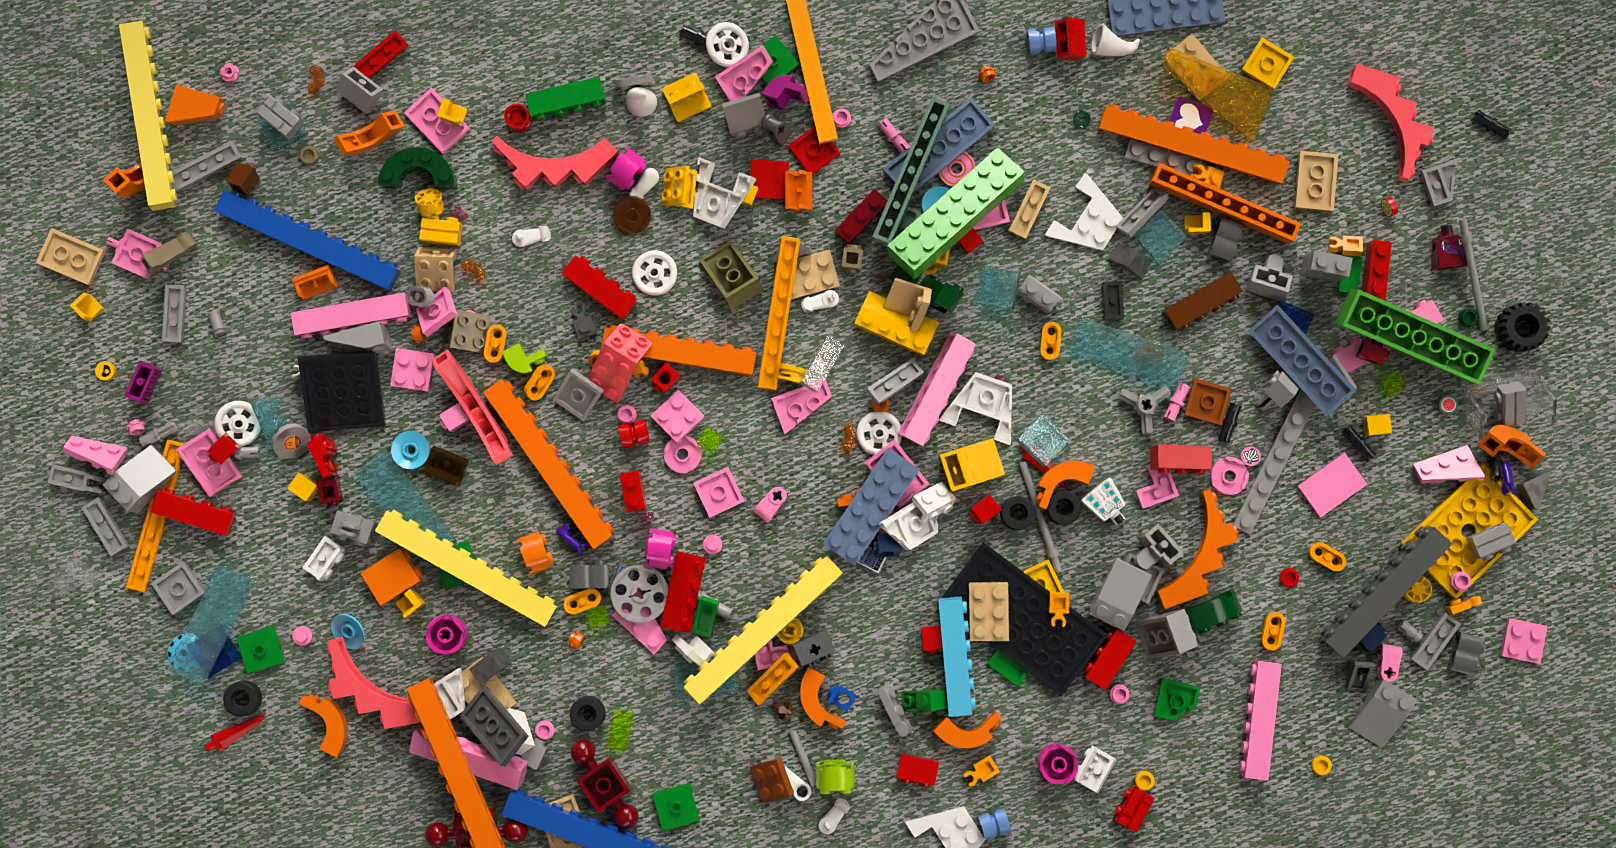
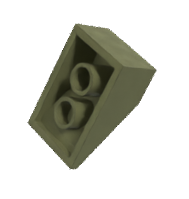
(731, 274)

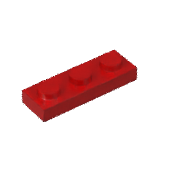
(381, 55)

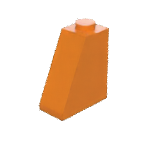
(193, 106)

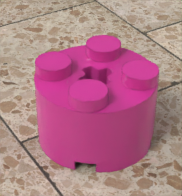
(625, 169)
(659, 549)
(435, 634)
(1046, 765)

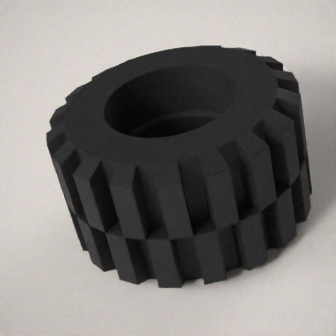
(1537, 323)

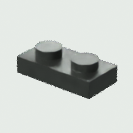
(1113, 300)

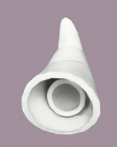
(1111, 44)
(641, 101)

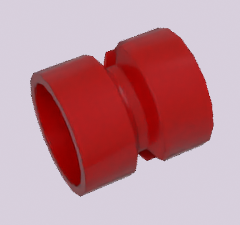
(517, 118)
(634, 433)

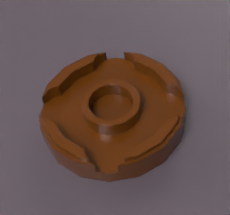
(632, 214)

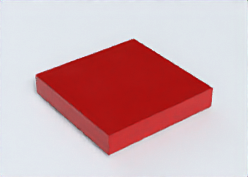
(811, 153)
(769, 178)

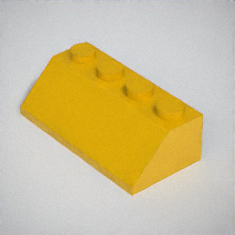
(894, 326)

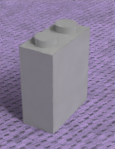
(1326, 266)

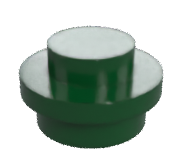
(1467, 318)

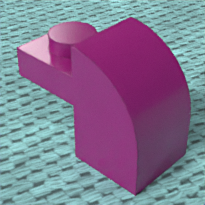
(783, 89)

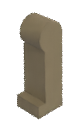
(168, 252)

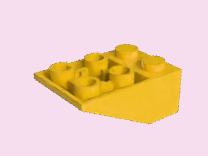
(971, 465)

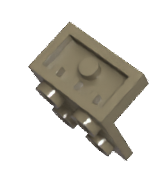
(466, 331)

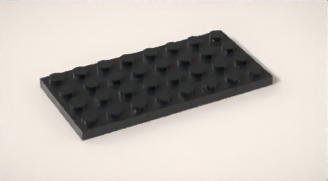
(1045, 651)

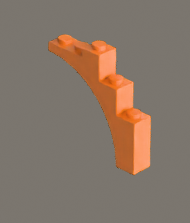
(1207, 559)

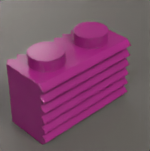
(143, 382)

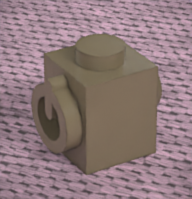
(852, 258)

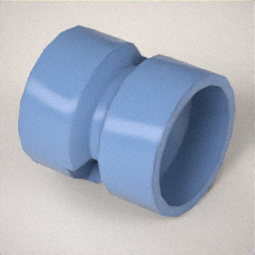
(1041, 40)
(994, 824)

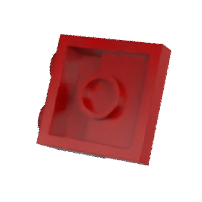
(322, 451)

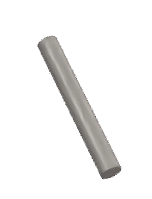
(803, 757)

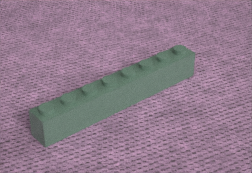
(911, 171)

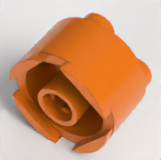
(535, 553)

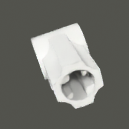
(796, 782)

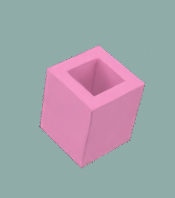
(454, 418)

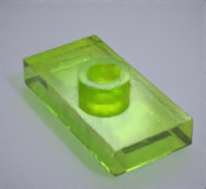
(620, 730)

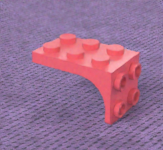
(618, 361)

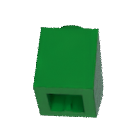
(924, 700)

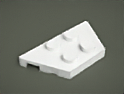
(907, 528)
(452, 693)

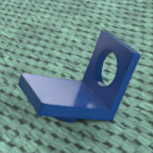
(833, 694)

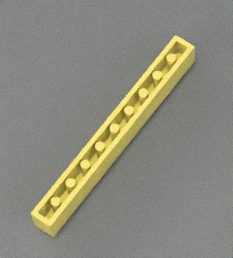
(147, 115)
(466, 568)
(764, 629)

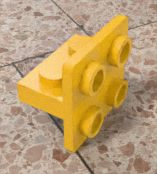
(686, 97)
(679, 187)

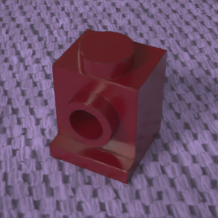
(1372, 352)
(325, 486)

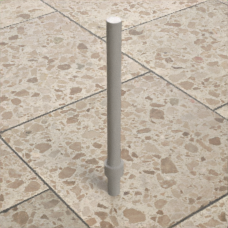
(1466, 239)
(1052, 552)

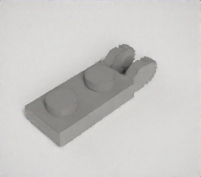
(73, 479)
(894, 710)

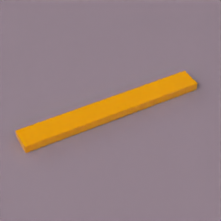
(812, 71)
(778, 312)
(152, 529)

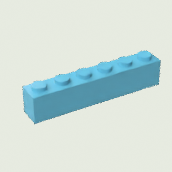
(955, 656)

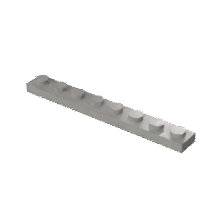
(1274, 463)

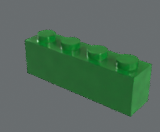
(565, 98)

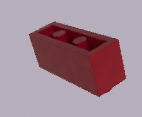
(861, 217)

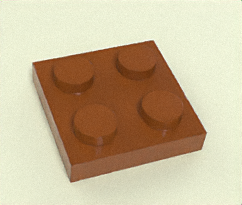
(1207, 401)
(771, 780)

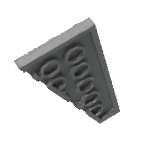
(932, 32)

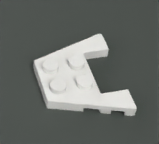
(714, 202)
(1096, 222)
(985, 397)
(952, 826)

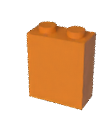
(392, 576)

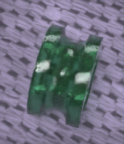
(1085, 124)

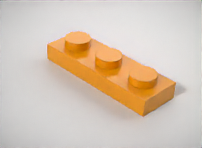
(773, 678)

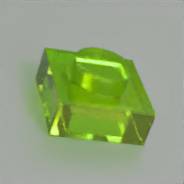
(1392, 383)
(710, 440)
(598, 616)

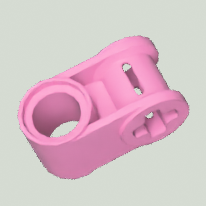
(768, 506)
(1389, 660)

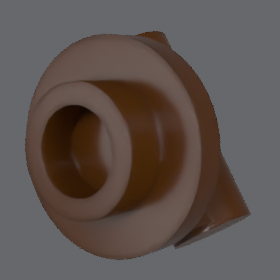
(785, 710)

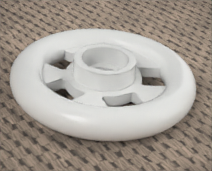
(712, 38)
(649, 288)
(238, 406)
(864, 426)

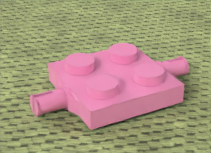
(130, 250)

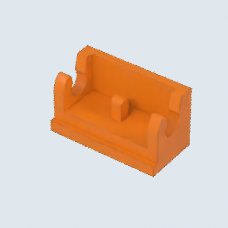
(798, 190)
(315, 282)

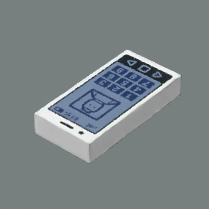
(868, 560)

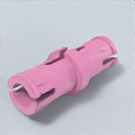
(893, 135)
(1176, 402)

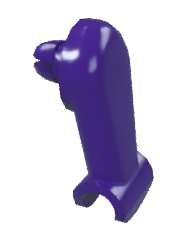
(1508, 484)
(565, 535)

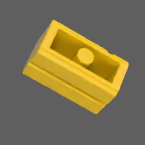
(441, 231)

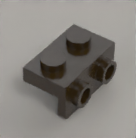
(446, 466)

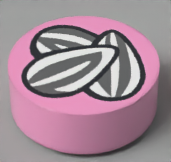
(1250, 456)

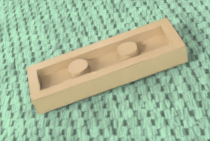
(1029, 209)

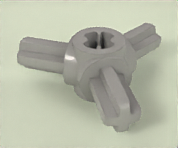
(1152, 399)

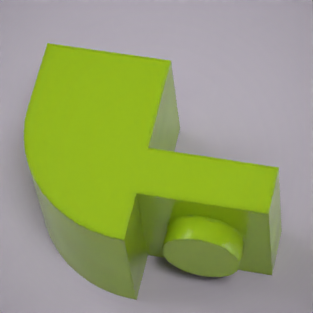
(520, 362)

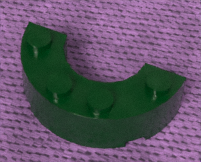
(416, 159)
(943, 296)
(1214, 611)

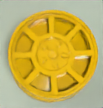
(429, 203)
(791, 373)
(1419, 591)
(792, 632)

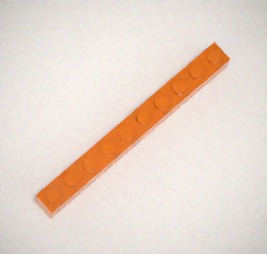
(1192, 144)
(548, 463)
(454, 765)

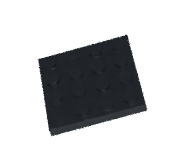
(342, 391)

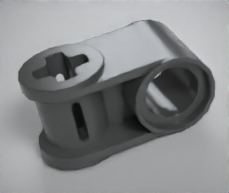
(776, 129)

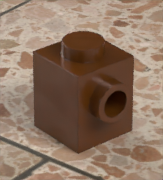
(243, 178)

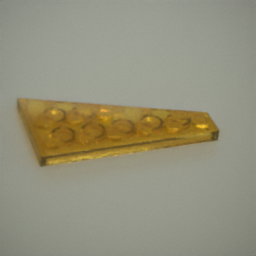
(1226, 93)

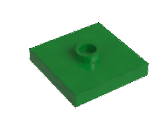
(782, 59)
(260, 649)
(676, 806)

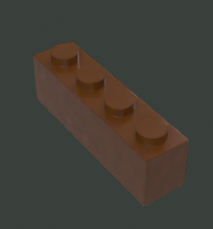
(1202, 301)

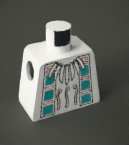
(1105, 502)

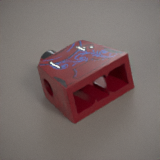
(1447, 250)

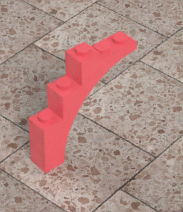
(1411, 135)
(556, 170)
(474, 406)
(368, 697)

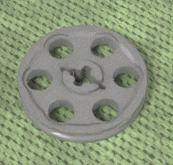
(631, 589)

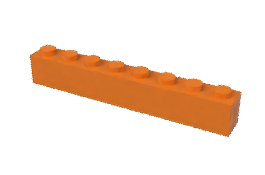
(1224, 204)
(696, 354)

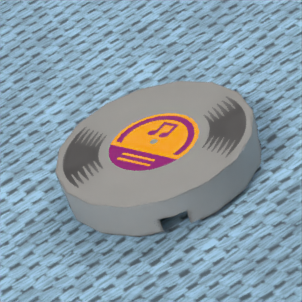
(290, 441)

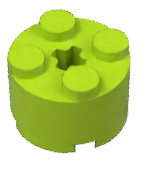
(835, 776)

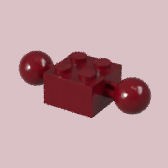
(604, 784)
(438, 834)

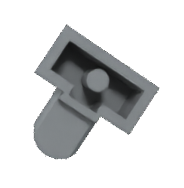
(1270, 280)
(1280, 389)
(353, 527)
(1158, 548)

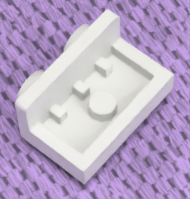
(934, 501)
(324, 558)
(694, 651)
(1094, 769)

